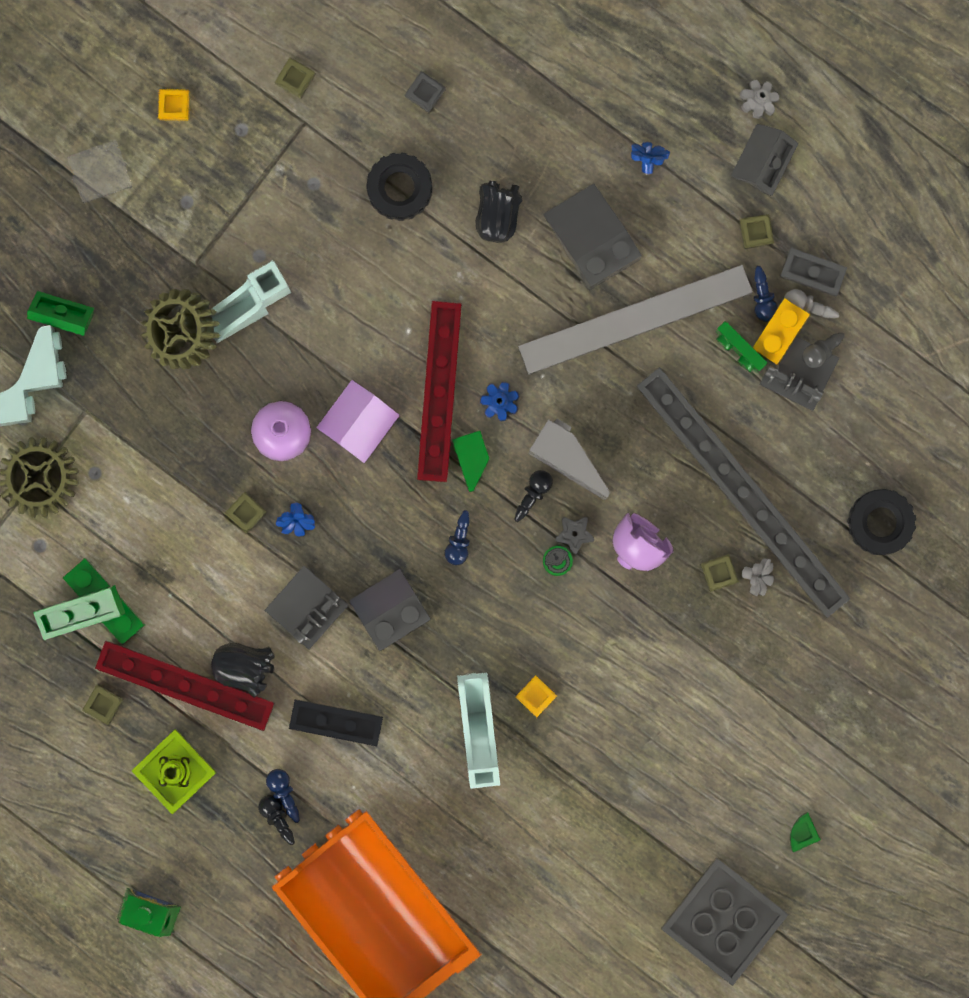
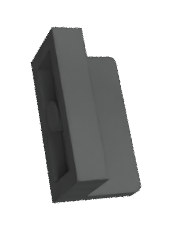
(765, 158)

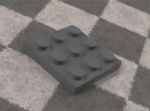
(724, 921)

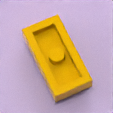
(781, 331)

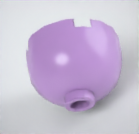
(281, 431)
(639, 545)

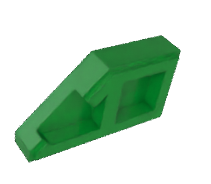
(472, 457)

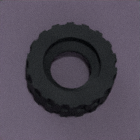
(399, 209)
(904, 516)

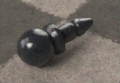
(539, 483)
(272, 810)

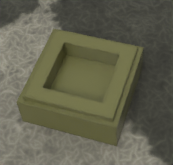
(295, 78)
(756, 231)
(245, 512)
(719, 573)
(102, 704)

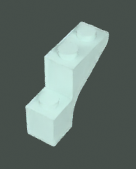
(250, 300)
(39, 373)
(478, 730)

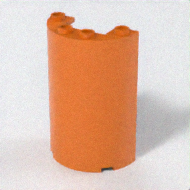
(374, 914)

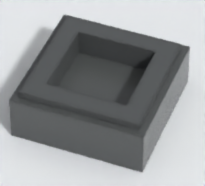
(425, 92)

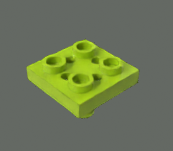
(152, 771)

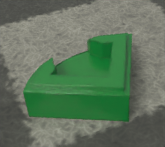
(803, 833)

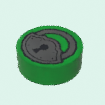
(557, 560)

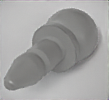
(806, 303)

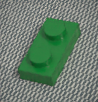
(60, 313)
(731, 339)

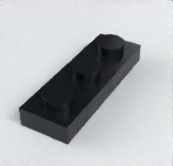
(336, 722)

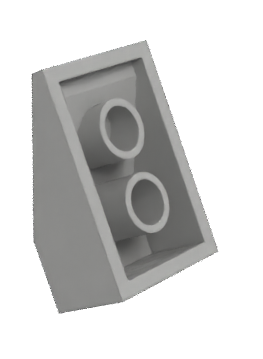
(563, 453)

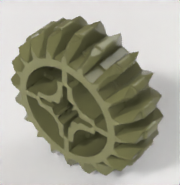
(168, 345)
(46, 467)

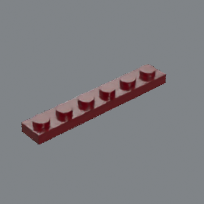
(439, 391)
(184, 685)

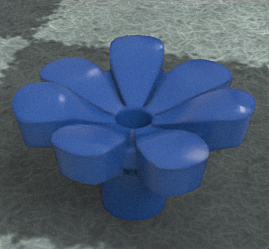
(649, 155)
(507, 401)
(295, 520)

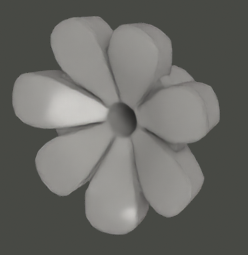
(755, 102)
(759, 576)

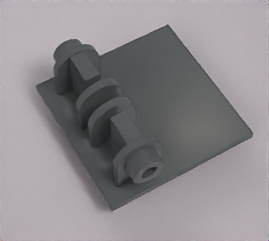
(797, 380)
(306, 607)

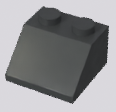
(390, 610)

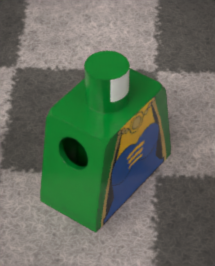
(147, 913)

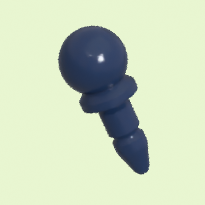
(765, 304)
(457, 552)
(278, 782)

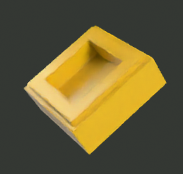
(174, 104)
(536, 696)

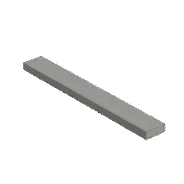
(635, 319)

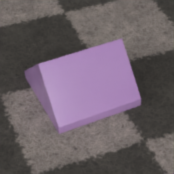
(358, 421)

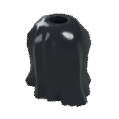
(497, 212)
(242, 667)

